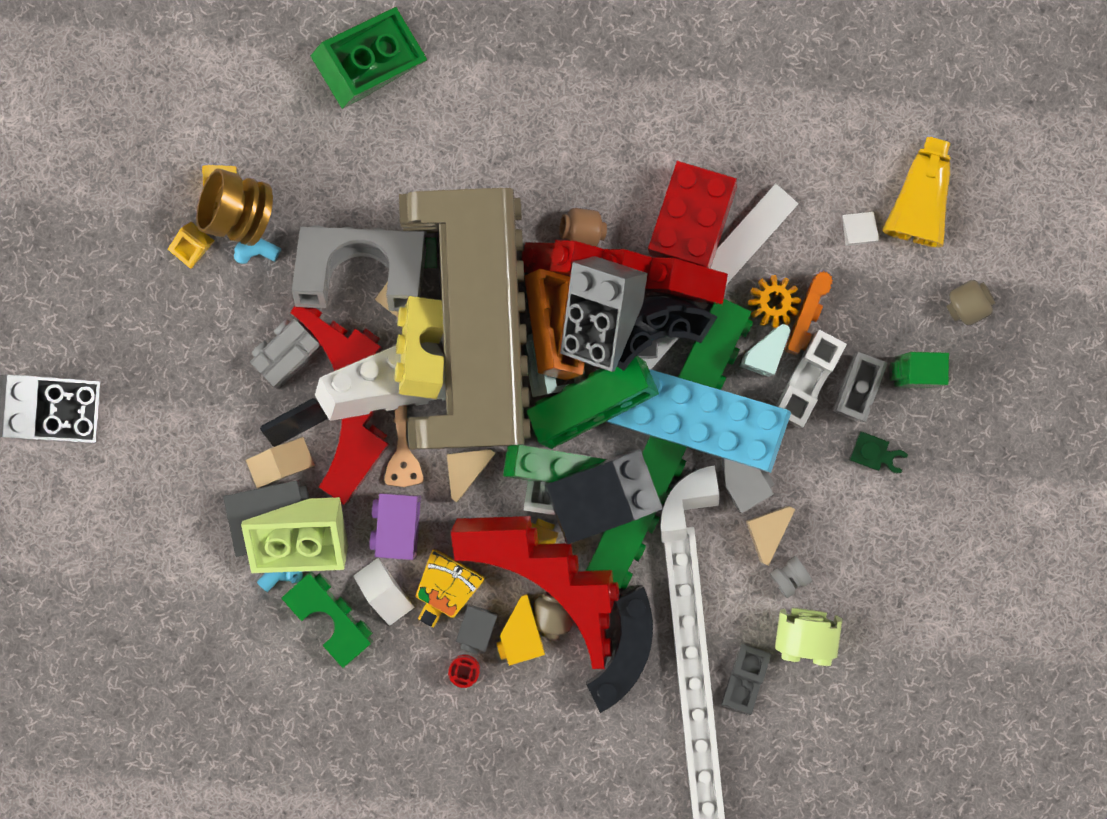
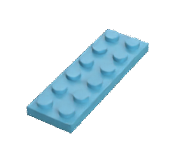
(709, 421)

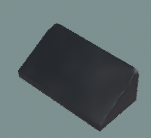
(294, 422)

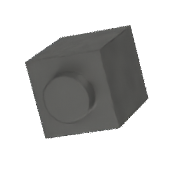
(476, 629)

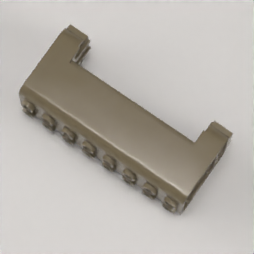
(478, 316)

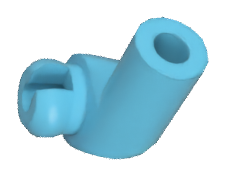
(244, 252)
(268, 580)

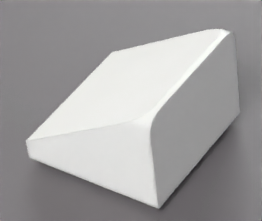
(860, 229)

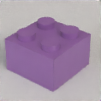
(396, 526)

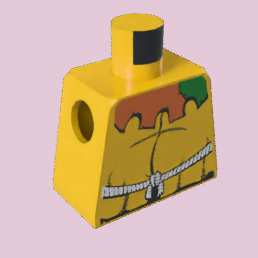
(445, 587)

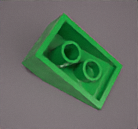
(367, 57)

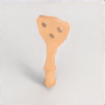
(401, 455)

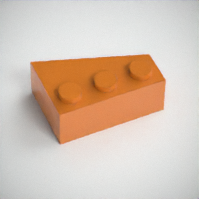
(547, 308)

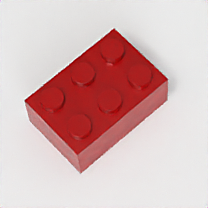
(693, 215)

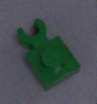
(872, 452)

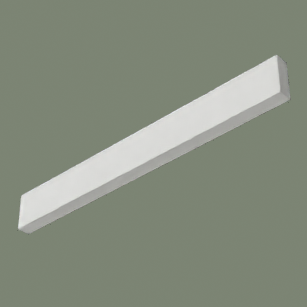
(743, 244)

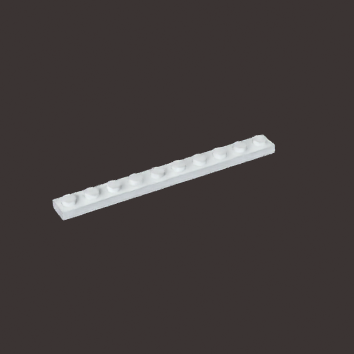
(694, 678)

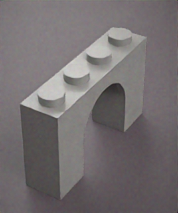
(325, 248)

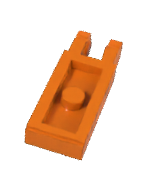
(808, 312)

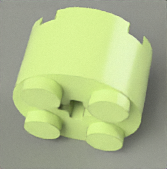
(808, 636)

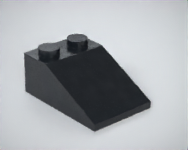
(603, 496)

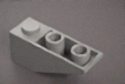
(745, 484)

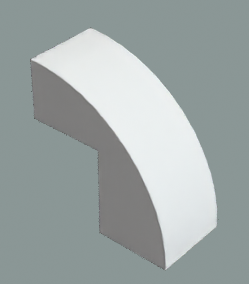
(692, 492)

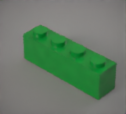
(591, 402)

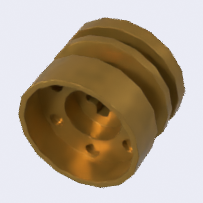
(234, 207)

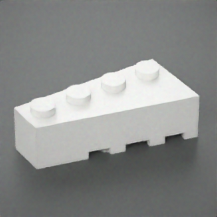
(369, 386)

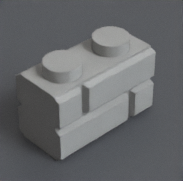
(285, 353)
(859, 387)

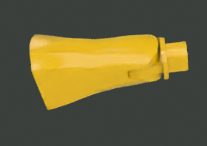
(923, 198)

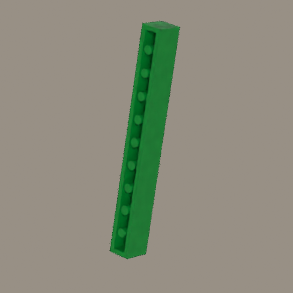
(663, 458)

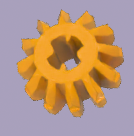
(784, 305)

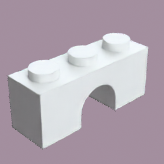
(809, 376)

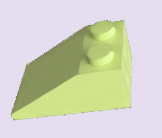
(297, 537)

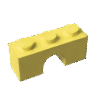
(419, 371)

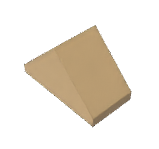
(280, 462)
(465, 469)
(768, 531)

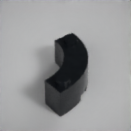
(665, 317)
(631, 652)

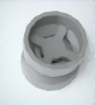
(791, 577)

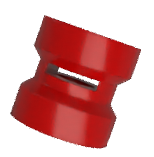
(465, 666)

